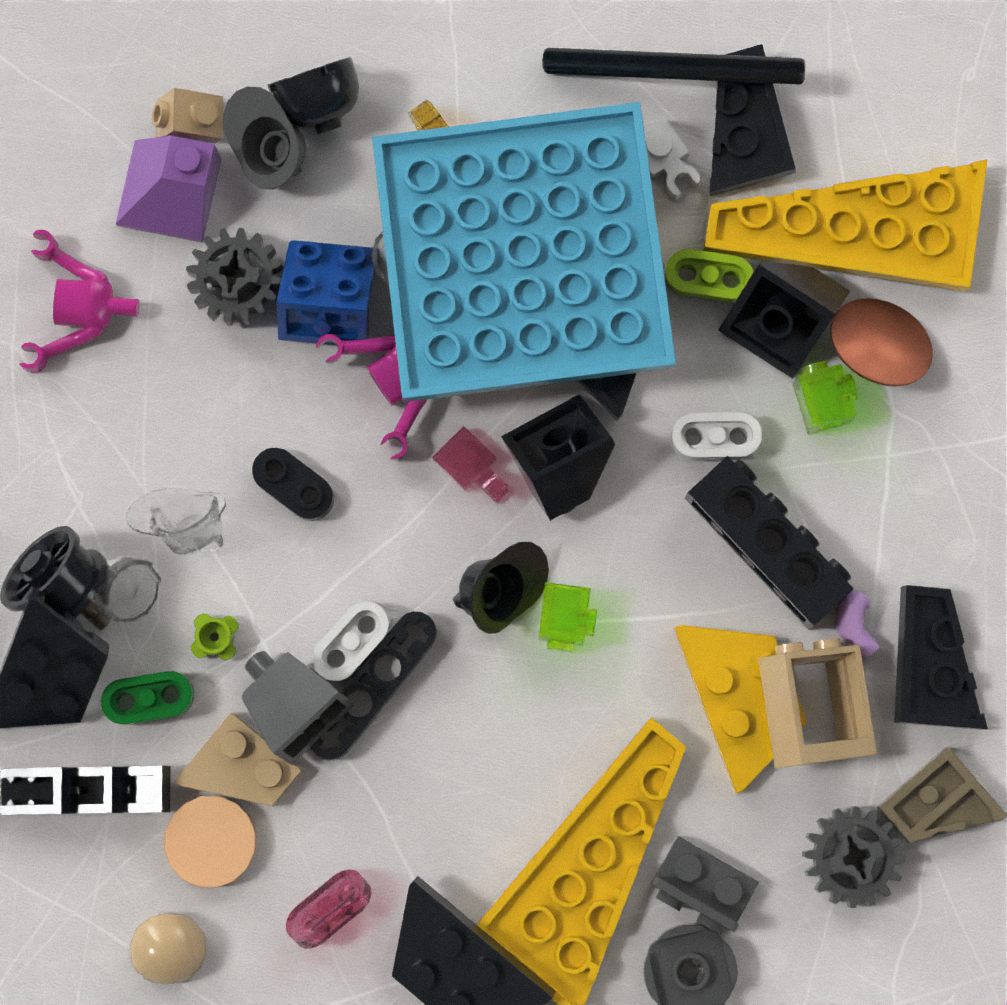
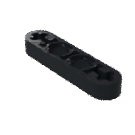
(380, 690)

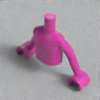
(77, 303)
(385, 375)

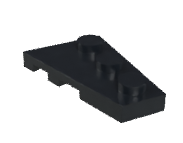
(748, 134)

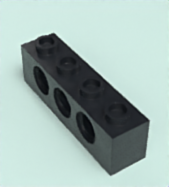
(774, 568)

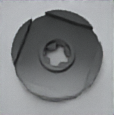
(704, 948)

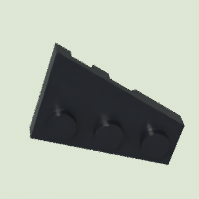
(931, 663)

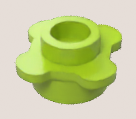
(205, 627)

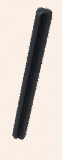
(674, 66)

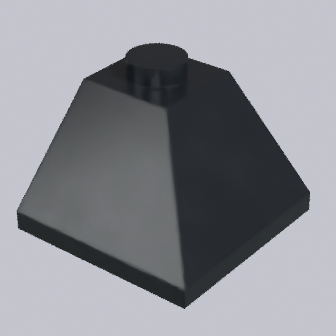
(783, 313)
(561, 455)

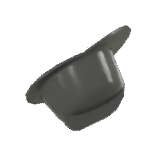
(263, 138)

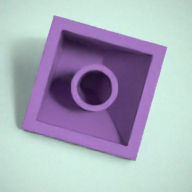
(170, 187)

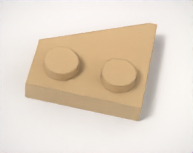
(239, 766)

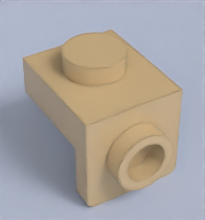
(189, 115)

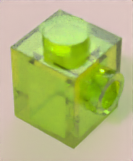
(825, 396)
(566, 617)

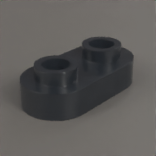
(292, 483)

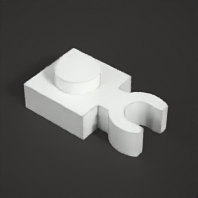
(665, 155)

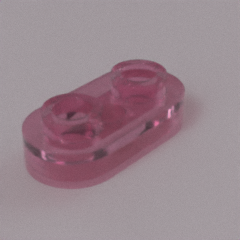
(328, 909)

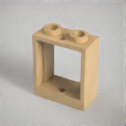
(848, 701)

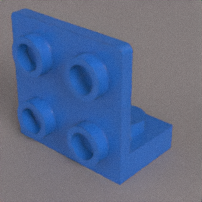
(324, 292)

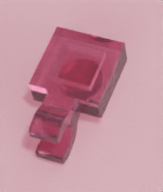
(469, 462)

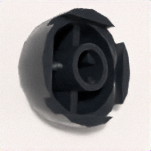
(319, 95)

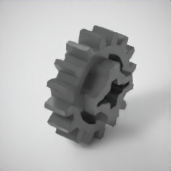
(217, 272)
(872, 850)

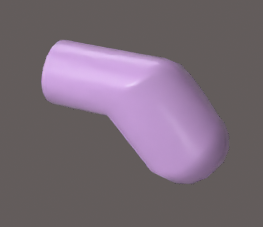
(850, 622)

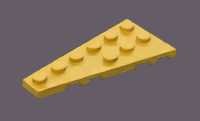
(878, 227)
(576, 885)

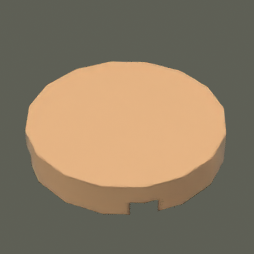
(210, 841)

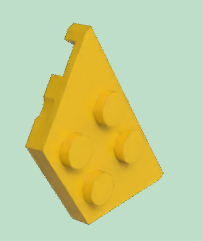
(732, 696)

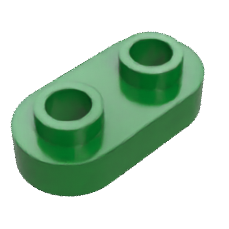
(148, 698)

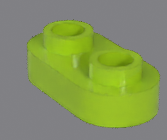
(709, 274)

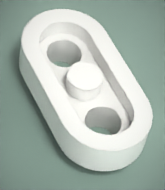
(715, 435)
(350, 641)

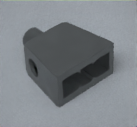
(291, 704)

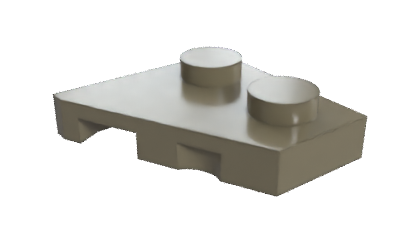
(939, 800)

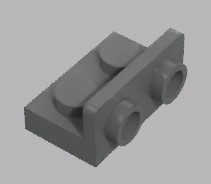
(703, 884)

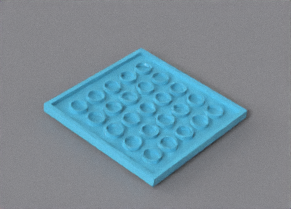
(523, 252)

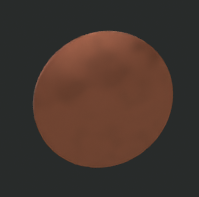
(881, 342)

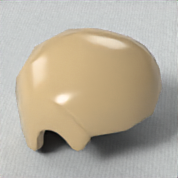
(167, 948)

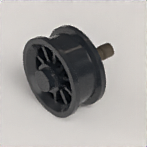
(62, 572)

